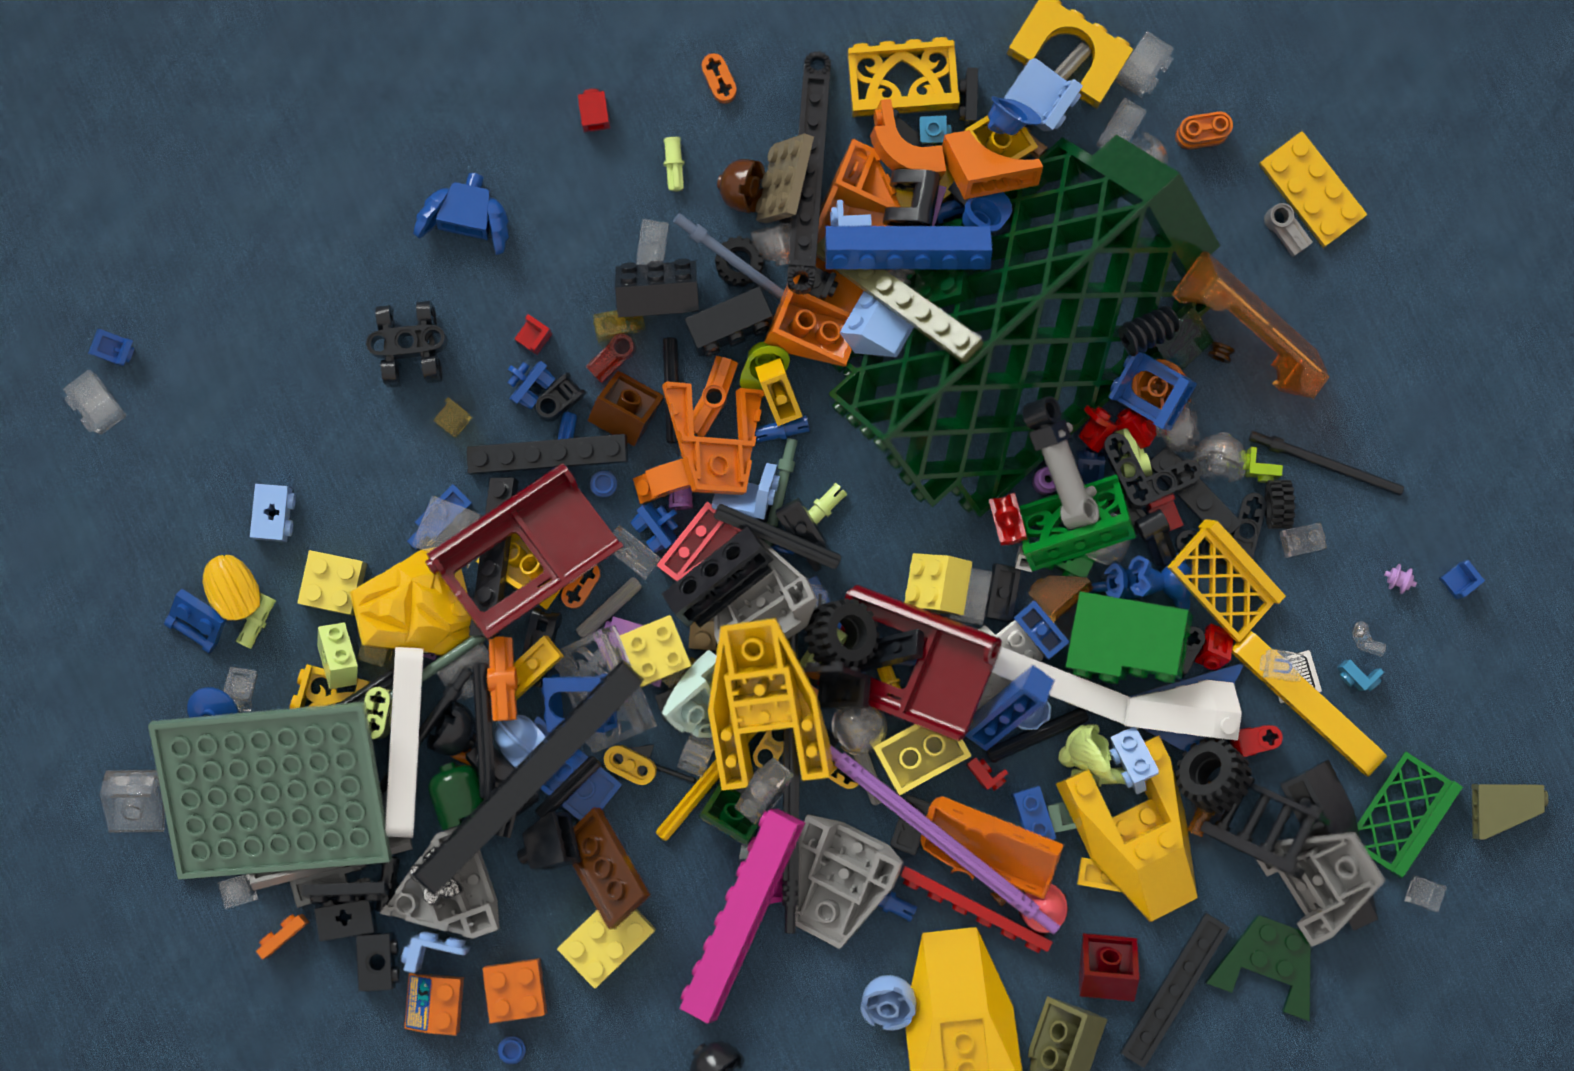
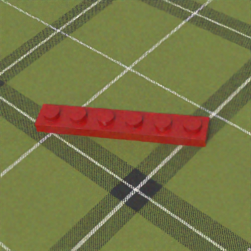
(985, 915)

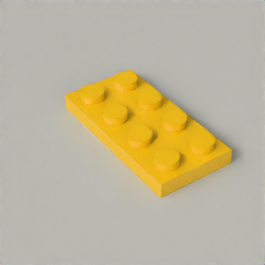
(1312, 189)

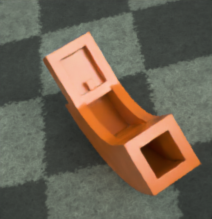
(897, 152)
(661, 481)

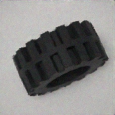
(727, 273)

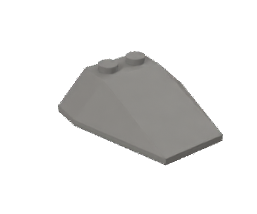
(779, 595)
(841, 878)
(1334, 885)

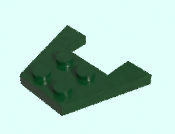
(1275, 953)

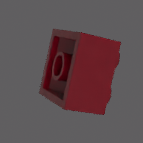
(1108, 967)

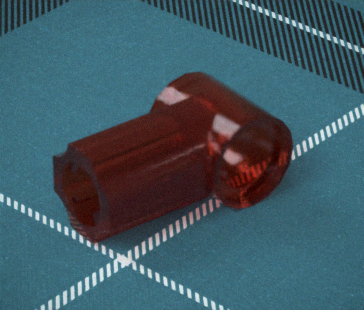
(609, 360)

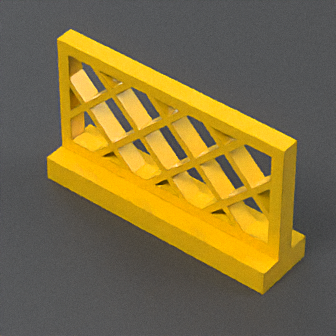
(1236, 560)

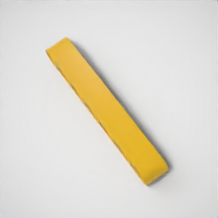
(1314, 709)

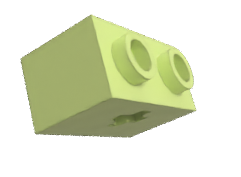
(337, 655)

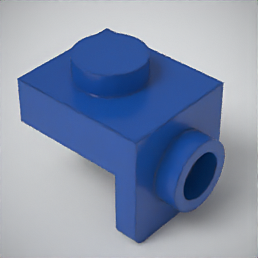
(111, 347)

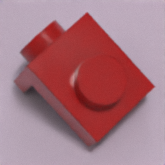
(1139, 427)

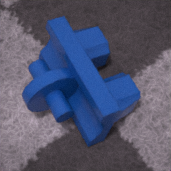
(538, 374)
(659, 522)

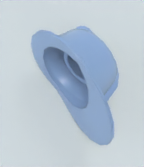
(517, 738)

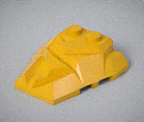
(410, 609)

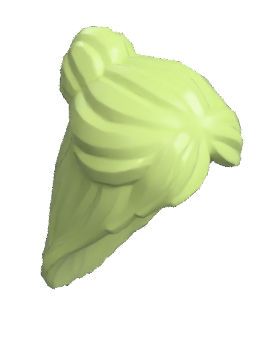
(1087, 751)

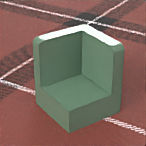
(1060, 817)

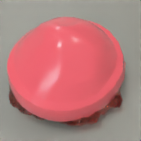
(1053, 905)

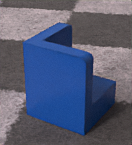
(1462, 579)

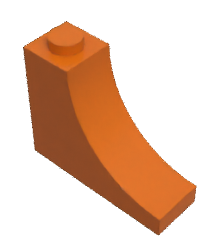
(983, 172)

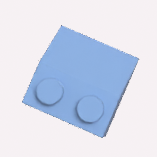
(875, 328)

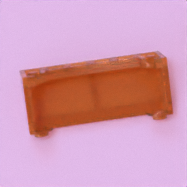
(1298, 362)

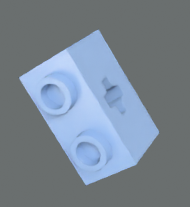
(265, 500)

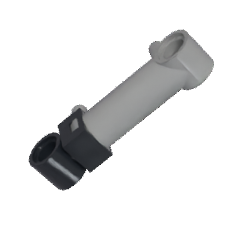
(1051, 437)

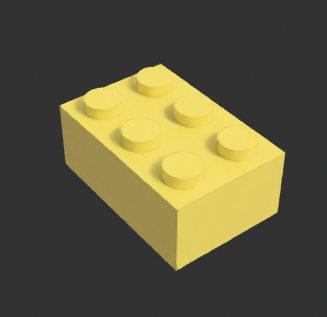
(918, 756)
(600, 950)

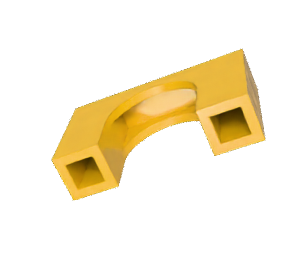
(1052, 19)

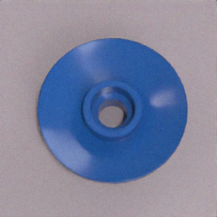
(210, 702)

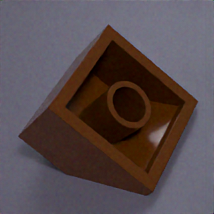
(625, 407)

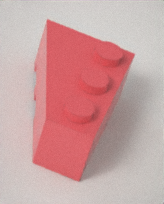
(696, 543)

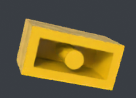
(778, 392)

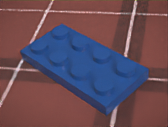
(593, 793)

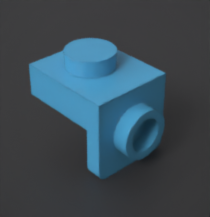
(933, 129)
(1354, 676)

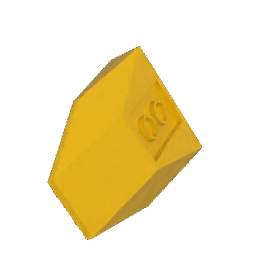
(960, 1007)

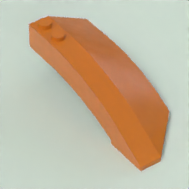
(804, 322)

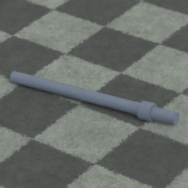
(699, 234)

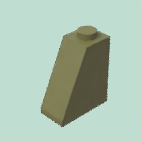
(1504, 806)

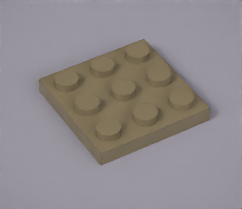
(784, 178)

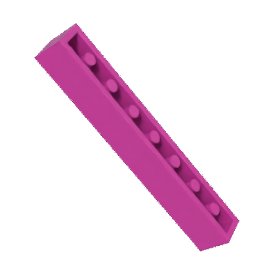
(741, 915)

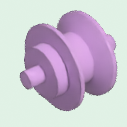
(1400, 578)

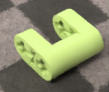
(385, 720)

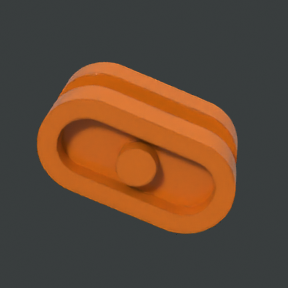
(1204, 130)

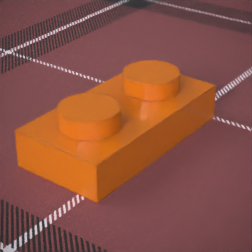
(272, 942)

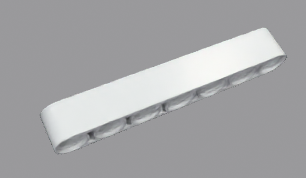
(1066, 686)
(404, 742)

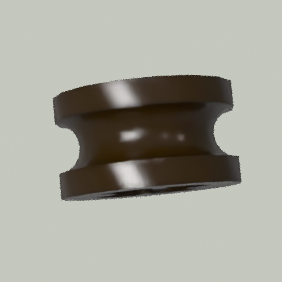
(1221, 352)

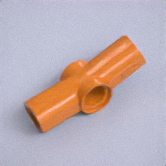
(719, 381)
(502, 679)

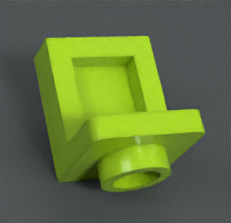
(1259, 470)

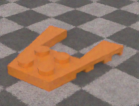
(715, 463)

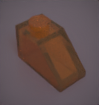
(1058, 593)

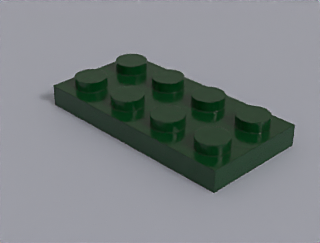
(943, 286)

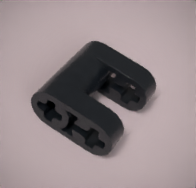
(925, 191)

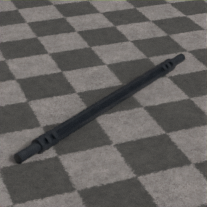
(791, 806)

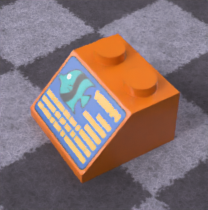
(434, 1003)

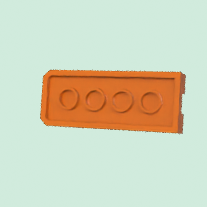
(1011, 851)

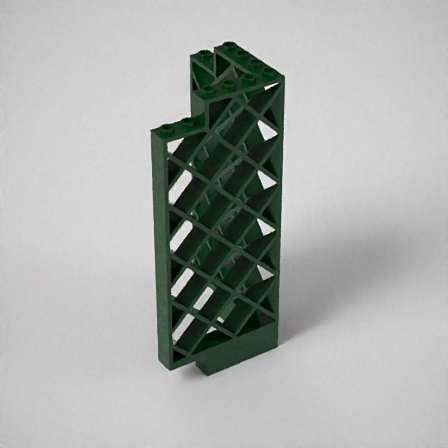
(1180, 237)

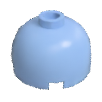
(888, 1002)

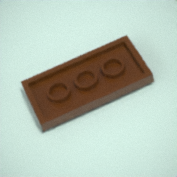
(607, 870)

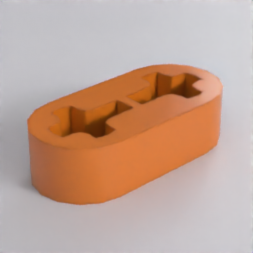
(724, 75)
(585, 591)

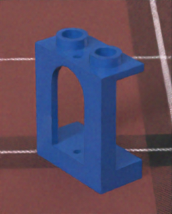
(1123, 391)
(552, 689)

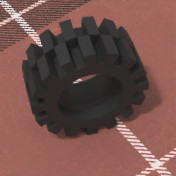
(1279, 504)

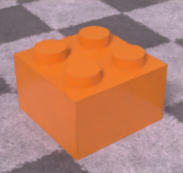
(514, 990)

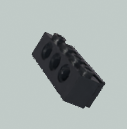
(719, 579)

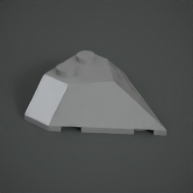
(468, 913)

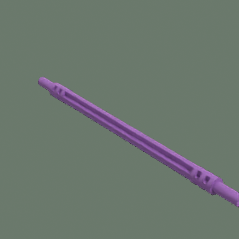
(942, 839)

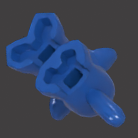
(1143, 580)

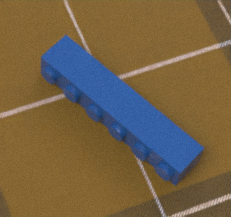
(908, 247)

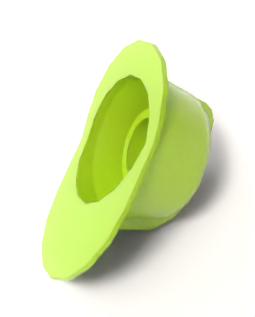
(759, 355)

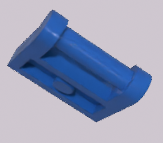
(200, 616)

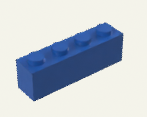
(1010, 707)

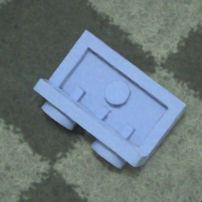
(838, 219)
(1134, 758)

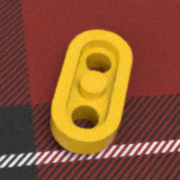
(630, 766)

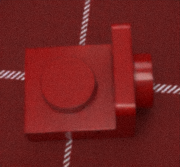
(1097, 428)
(1169, 509)
(1216, 648)
(981, 772)

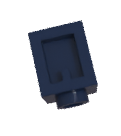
(1090, 465)

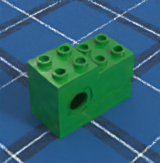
(1127, 637)

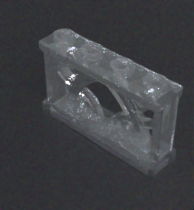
(610, 654)

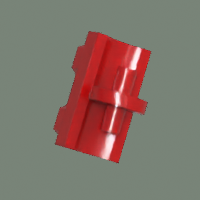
(1008, 520)

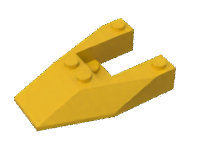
(762, 689)
(1143, 847)

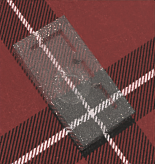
(635, 553)

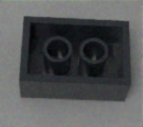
(656, 288)
(729, 322)

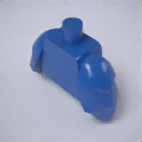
(465, 211)

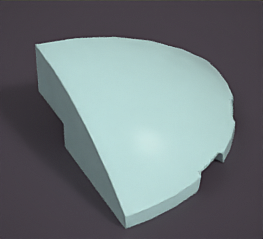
(690, 698)

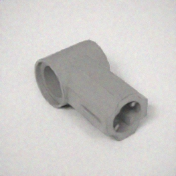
(1289, 231)

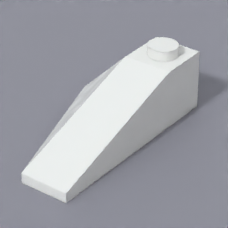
(1194, 709)

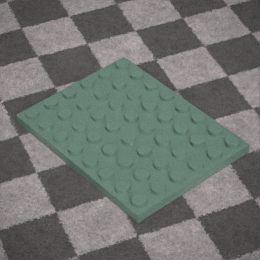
(270, 791)

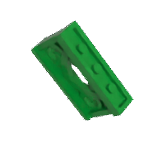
(1061, 544)

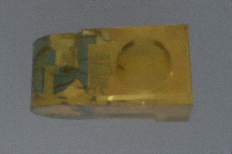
(609, 325)

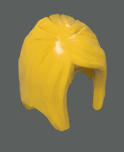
(231, 588)

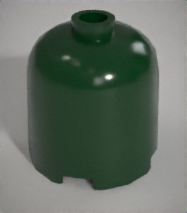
(454, 794)

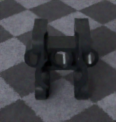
(392, 343)

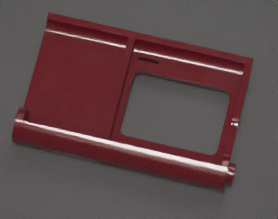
(556, 528)
(949, 676)

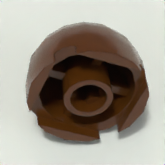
(741, 184)

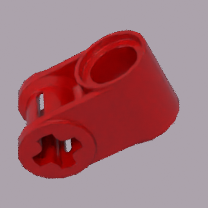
(1251, 741)

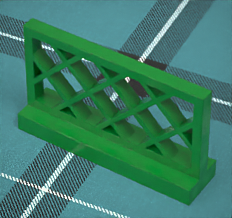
(1427, 823)

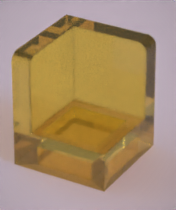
(452, 418)

